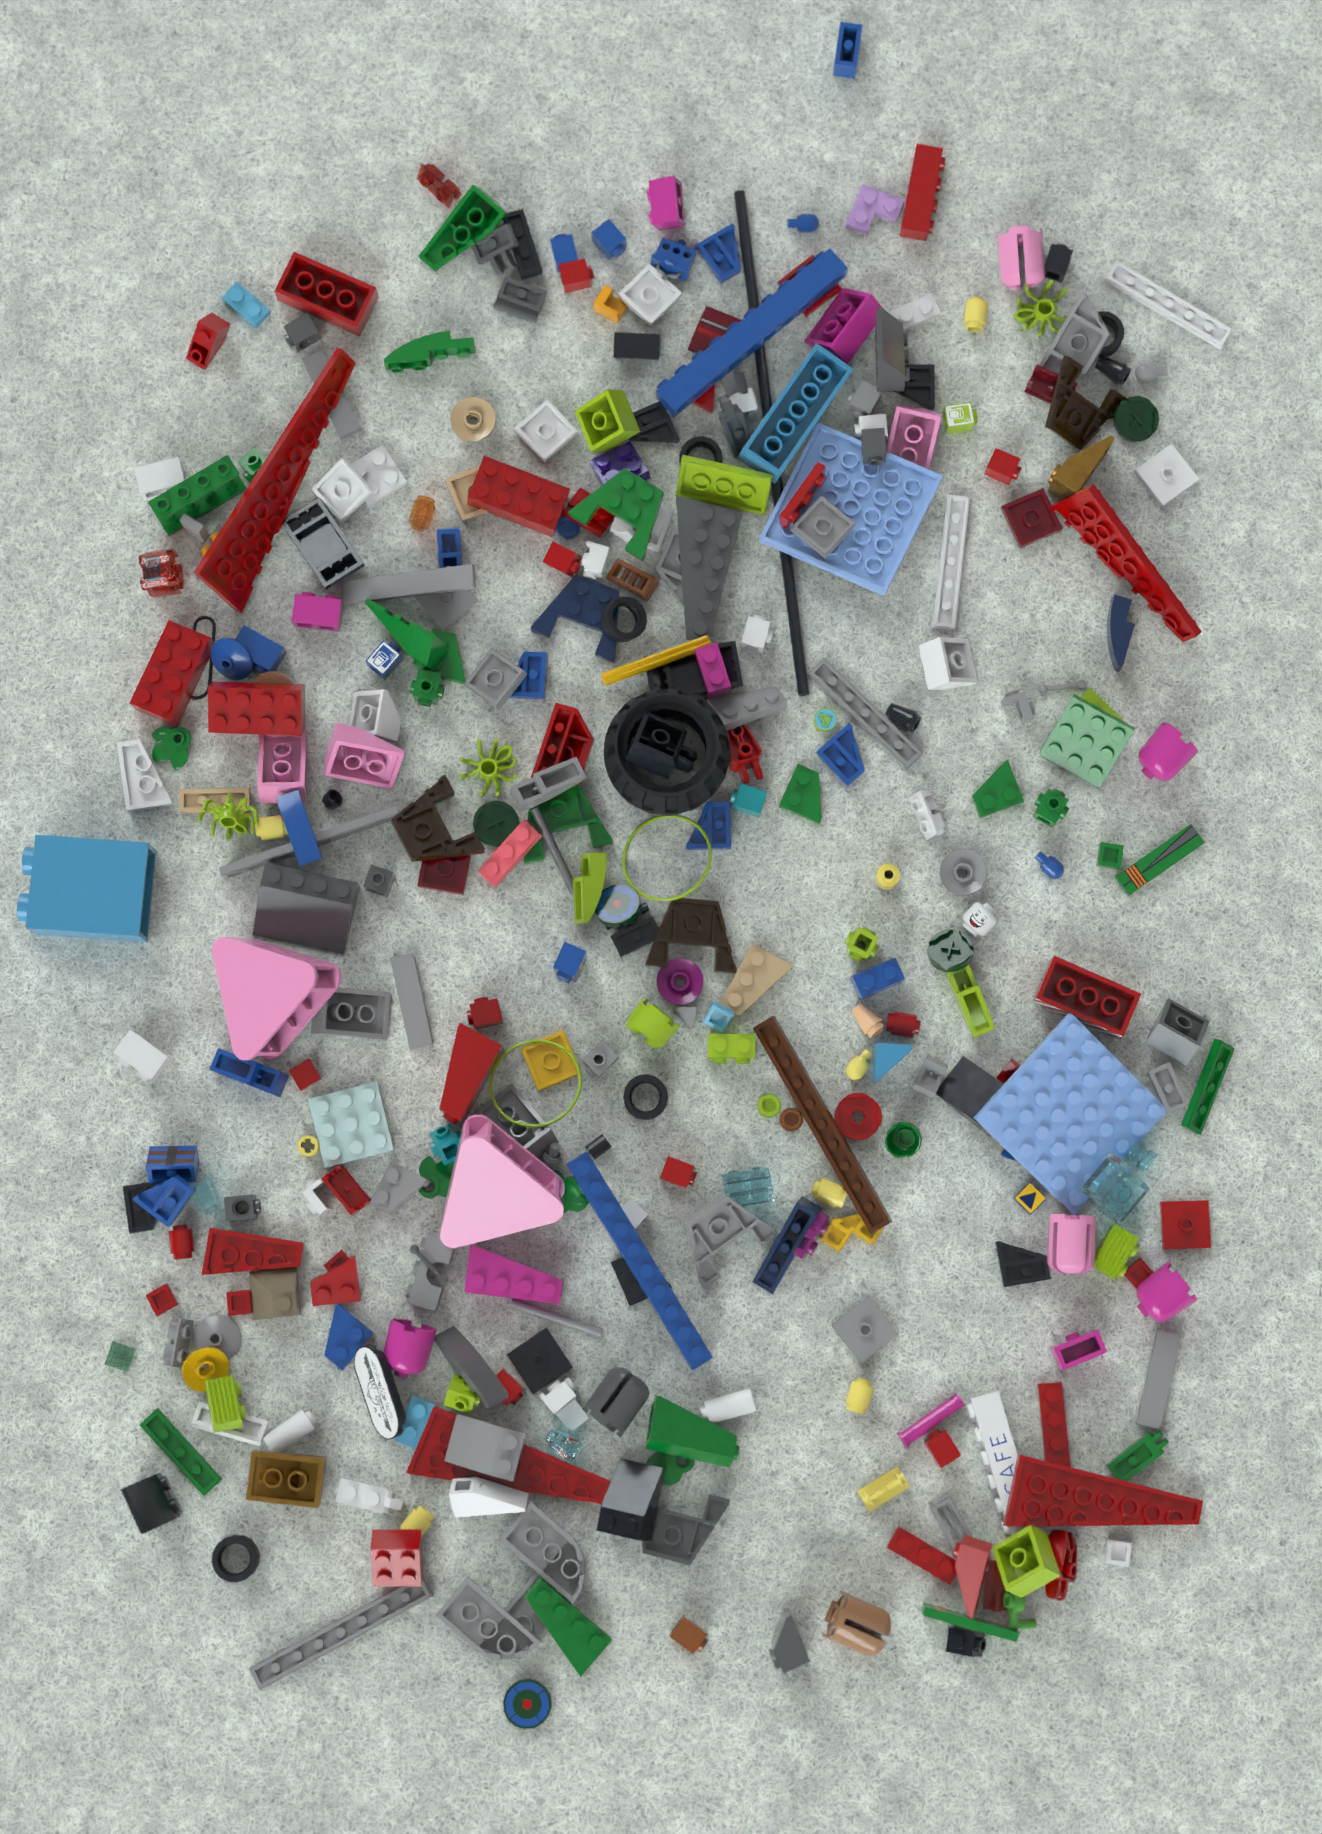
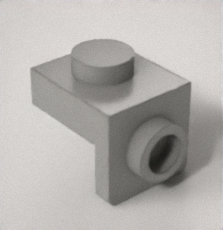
(1025, 709)
(930, 1076)

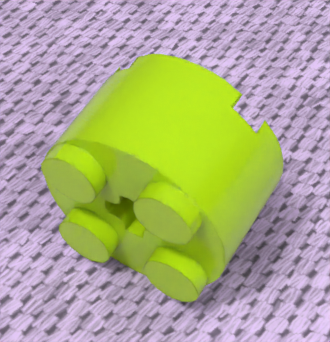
(652, 1023)

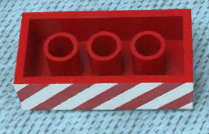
(1087, 997)

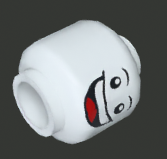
(979, 919)

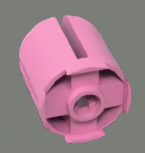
(1009, 256)
(1071, 1243)

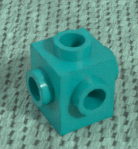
(445, 1143)

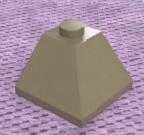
(275, 1293)

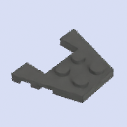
(682, 1536)

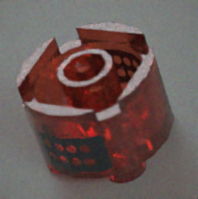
(161, 573)

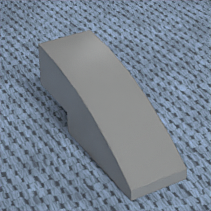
(547, 784)

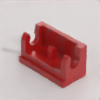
(346, 1189)

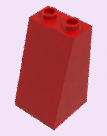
(467, 1073)

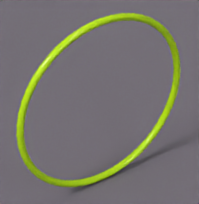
(690, 890)
(549, 1122)

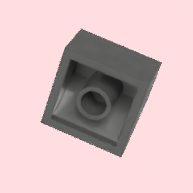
(1177, 1032)

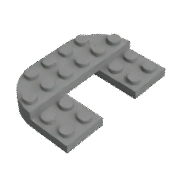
(517, 1628)

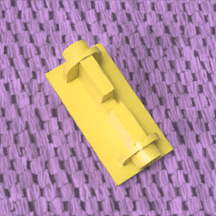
(883, 1489)

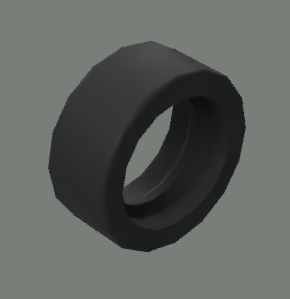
(1116, 324)
(702, 441)
(638, 612)
(649, 1079)
(217, 1556)

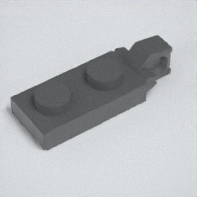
(733, 425)

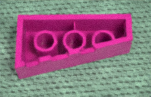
(503, 1277)

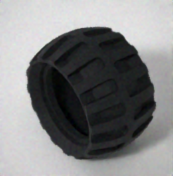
(661, 799)

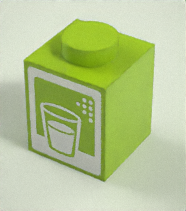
(959, 418)

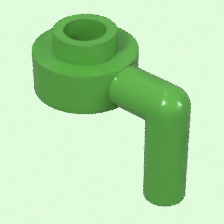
(1016, 1605)

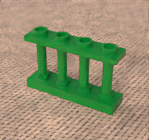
(198, 494)

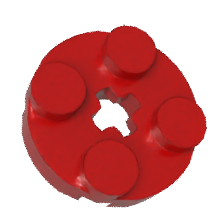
(867, 1106)

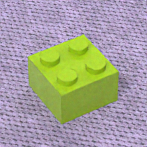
(607, 420)
(1026, 1561)

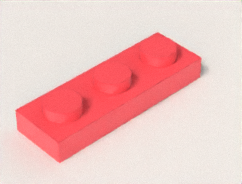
(510, 853)

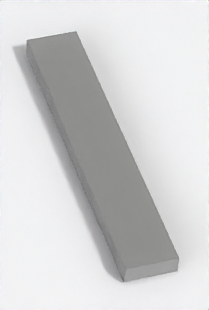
(409, 584)
(865, 713)

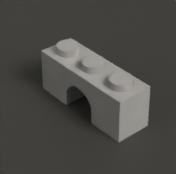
(422, 1291)

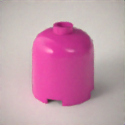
(1165, 753)
(1163, 1294)
(408, 1347)

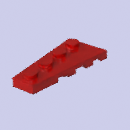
(242, 1252)

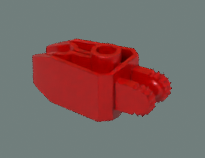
(744, 753)
(1065, 1554)

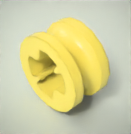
(303, 1151)

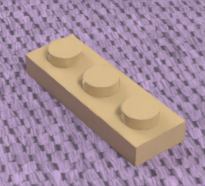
(192, 799)

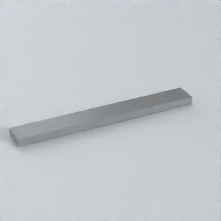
(323, 837)
(338, 1633)

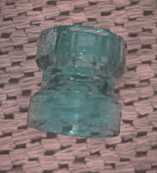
(1141, 1155)

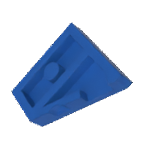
(721, 253)
(534, 683)
(843, 756)
(717, 825)
(166, 1199)
(345, 1337)

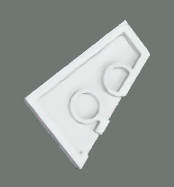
(140, 779)

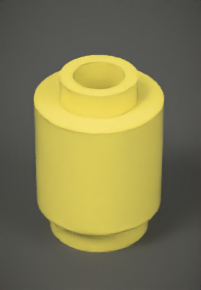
(975, 314)
(271, 828)
(884, 883)
(829, 1193)
(859, 1395)
(418, 1519)

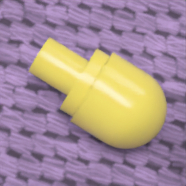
(858, 1066)

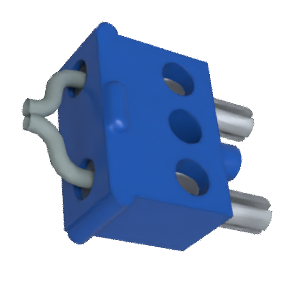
(674, 257)

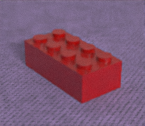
(326, 294)
(518, 496)
(172, 673)
(256, 708)

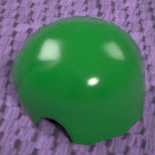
(903, 1139)

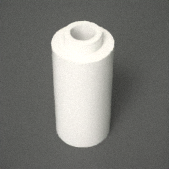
(728, 1406)
(290, 1431)

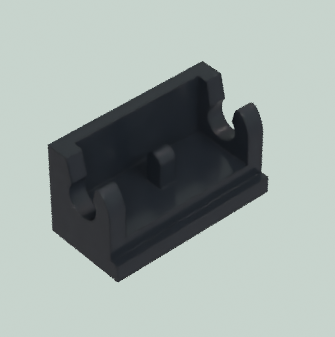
(636, 345)

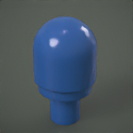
(804, 223)
(1050, 865)

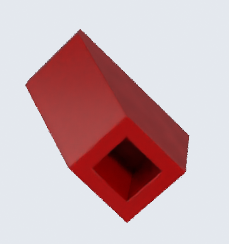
(207, 340)

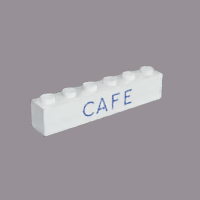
(998, 1448)

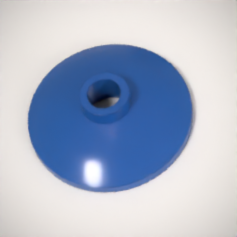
(231, 659)

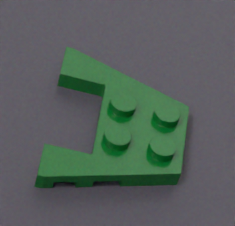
(629, 500)
(568, 812)

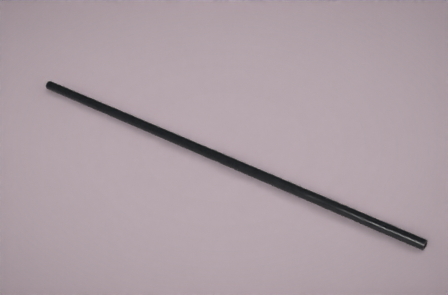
(766, 404)

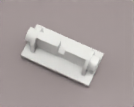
(922, 804)

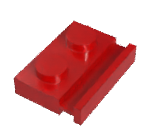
(599, 522)

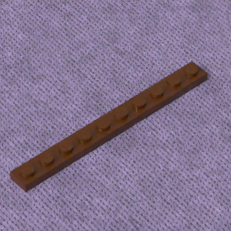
(822, 1125)

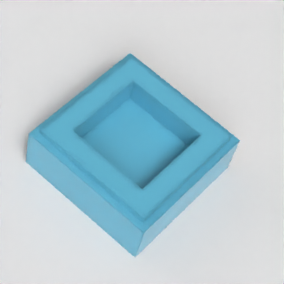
(719, 1017)

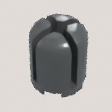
(617, 1399)

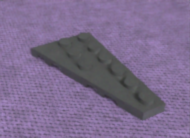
(706, 550)

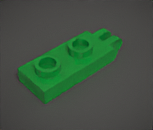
(1137, 1456)

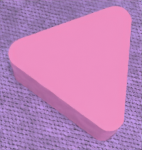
(269, 993)
(497, 1187)

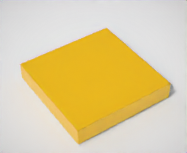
(549, 1063)

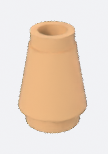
(868, 1021)

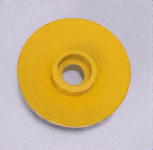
(216, 1367)

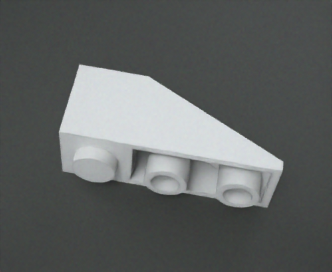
(482, 1497)

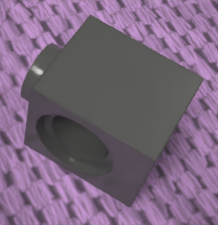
(301, 333)
(873, 446)
(379, 881)
(231, 1208)

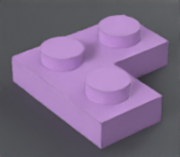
(872, 203)

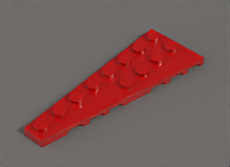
(1118, 550)
(535, 1472)
(1067, 1496)

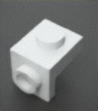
(314, 1202)

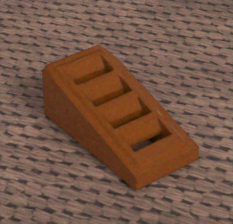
(649, 588)

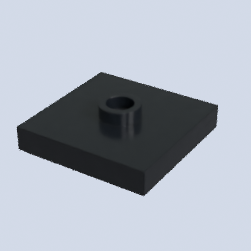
(539, 1360)

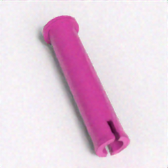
(931, 1420)

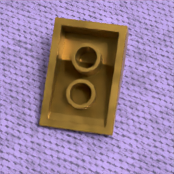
(1077, 469)
(286, 1478)

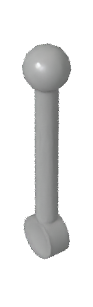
(1081, 684)

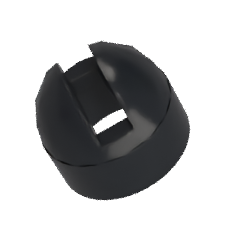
(332, 795)

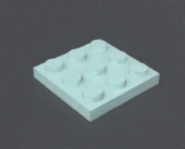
(351, 1124)

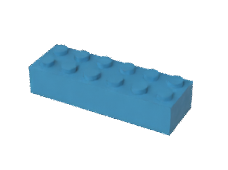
(795, 412)

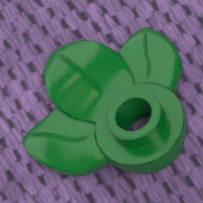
(169, 748)
(438, 1175)
(572, 1195)
(673, 1469)

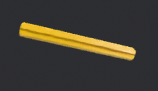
(654, 661)

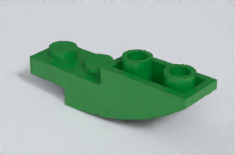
(418, 352)

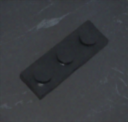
(525, 253)

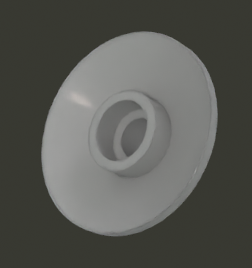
(963, 860)
(222, 1326)

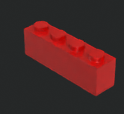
(921, 192)

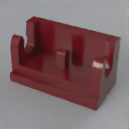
(1043, 384)

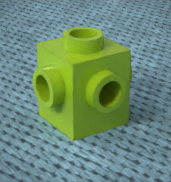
(865, 936)
(460, 1396)

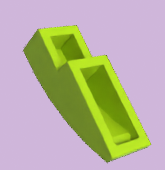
(589, 886)
(970, 1001)

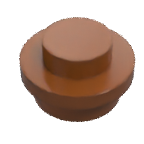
(791, 1119)

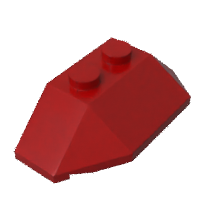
(564, 739)

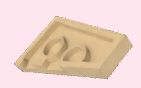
(754, 977)

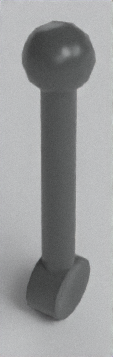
(442, 1278)

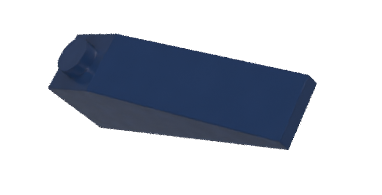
(786, 1243)

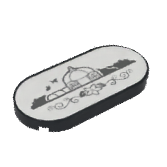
(379, 1391)

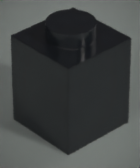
(1057, 262)

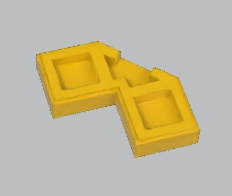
(843, 1227)

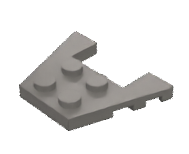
(718, 1226)

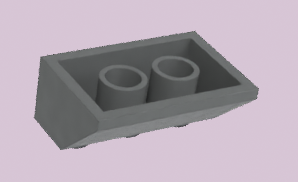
(890, 352)
(787, 1645)

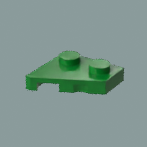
(450, 664)
(997, 792)
(803, 794)

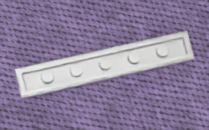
(1168, 305)
(951, 562)

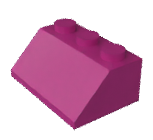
(845, 324)

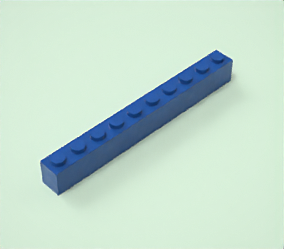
(751, 332)
(639, 1260)

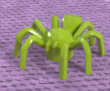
(1042, 310)
(490, 768)
(230, 816)

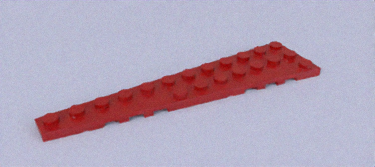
(248, 532)

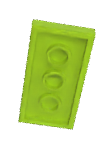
(723, 485)

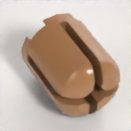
(863, 1614)

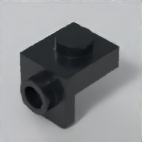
(965, 1642)

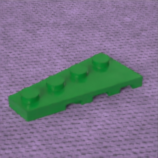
(571, 1629)

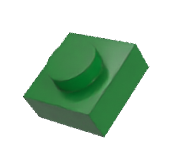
(1109, 855)

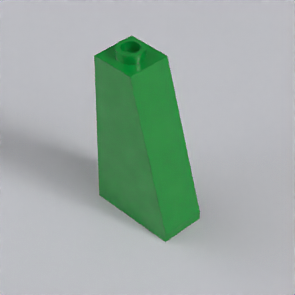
(687, 1435)

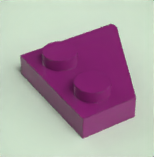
(818, 1227)

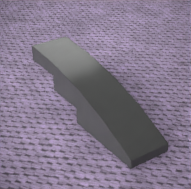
(471, 1366)

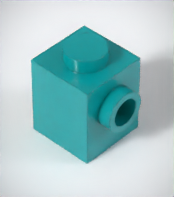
(748, 800)

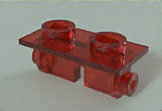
(431, 177)
(993, 1588)

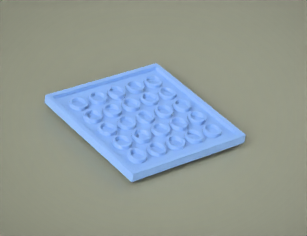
(880, 499)
(1069, 1111)

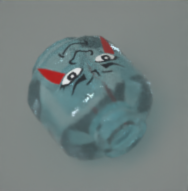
(563, 1443)

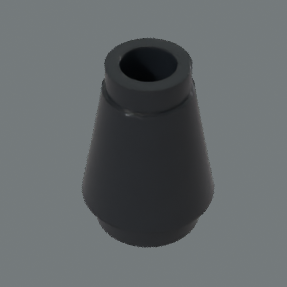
(1114, 370)
(904, 717)

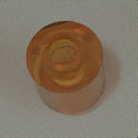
(421, 513)

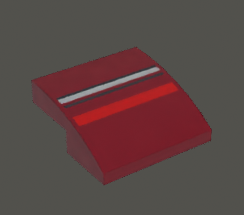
(711, 324)

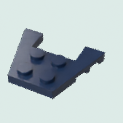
(581, 603)

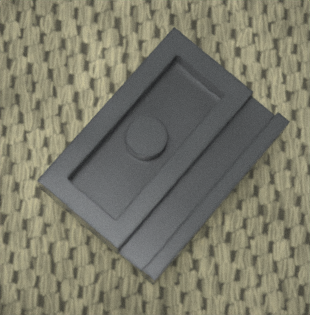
(520, 299)

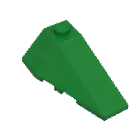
(465, 226)
(418, 642)

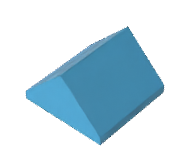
(885, 1057)

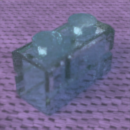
(749, 1186)

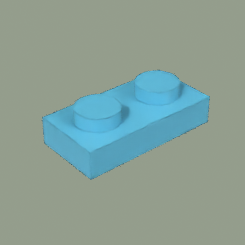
(246, 305)
(416, 1420)

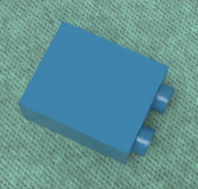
(88, 888)

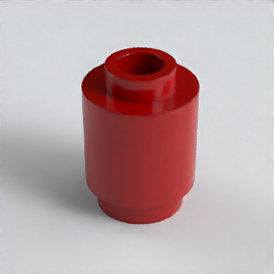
(903, 1024)
(181, 1242)

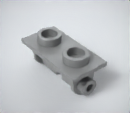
(181, 1331)

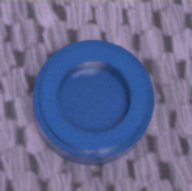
(567, 529)

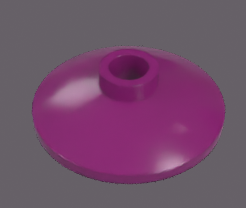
(680, 969)

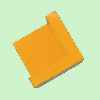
(609, 305)

